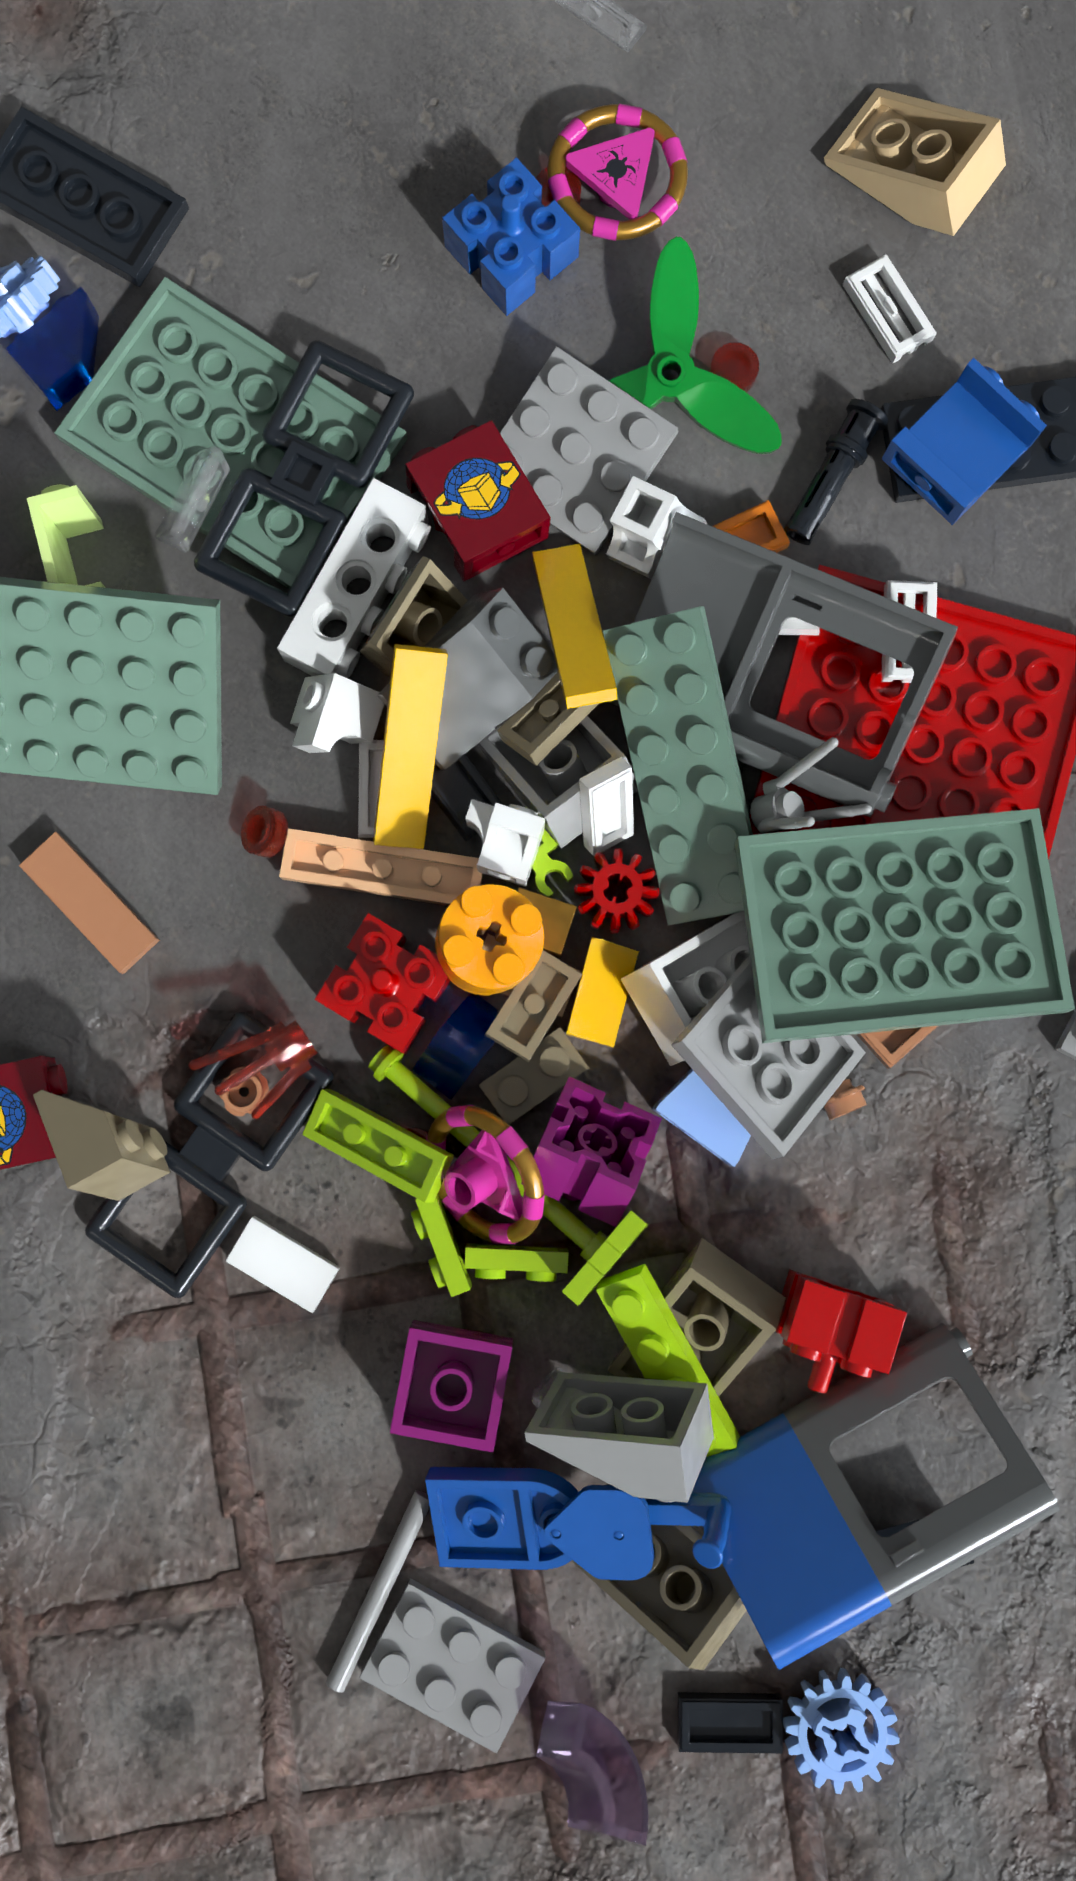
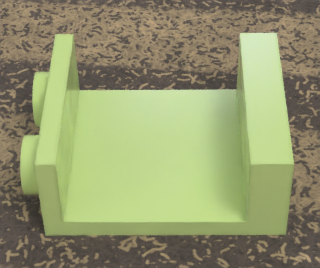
(58, 515)

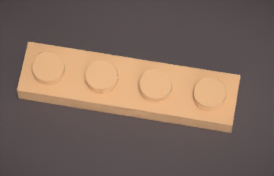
(377, 869)

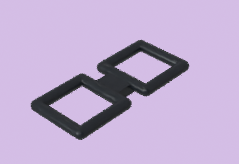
(304, 477)
(207, 1162)

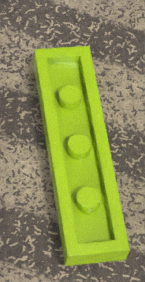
(659, 1342)

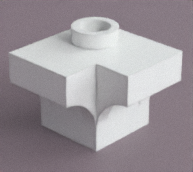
(643, 526)
(334, 710)
(508, 837)

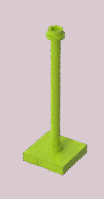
(598, 1249)

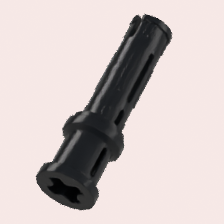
(844, 452)

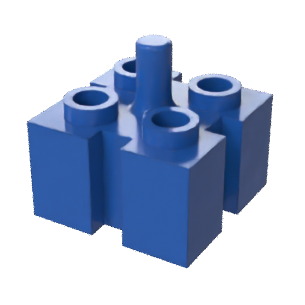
(511, 236)

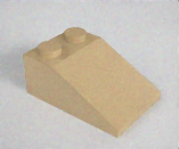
(920, 158)

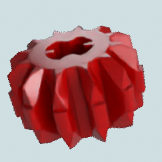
(600, 885)

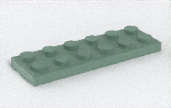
(682, 760)

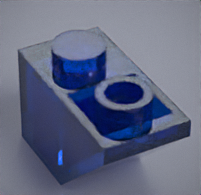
(59, 349)

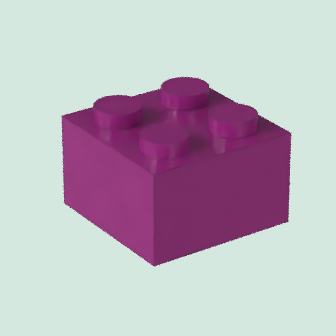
(452, 1385)

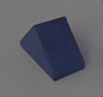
(458, 1046)

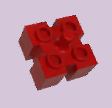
(385, 984)
(838, 1327)

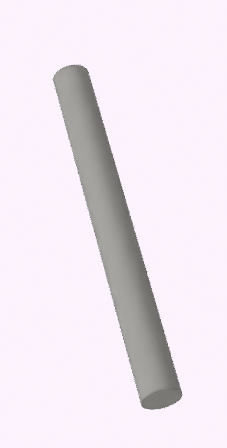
(378, 1592)

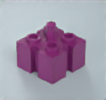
(594, 1151)

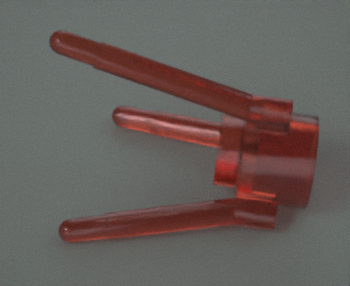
(288, 1049)

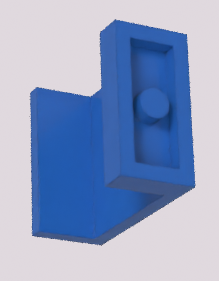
(964, 441)

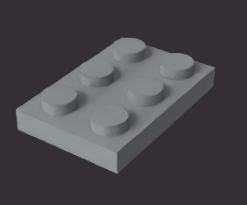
(453, 1665)

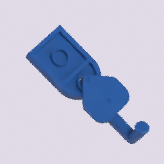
(544, 1522)

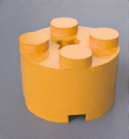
(516, 927)

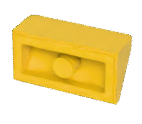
(601, 992)

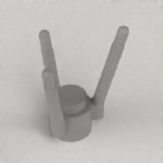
(784, 809)

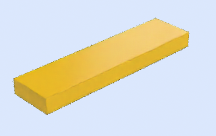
(574, 626)
(409, 746)

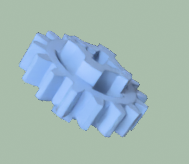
(24, 293)
(846, 1754)

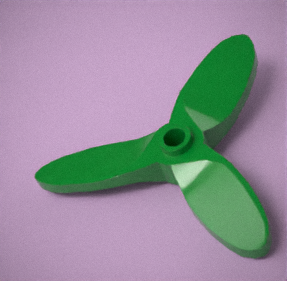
(702, 395)

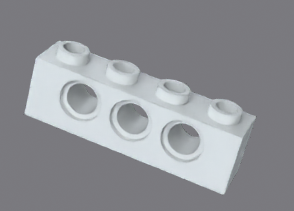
(378, 514)

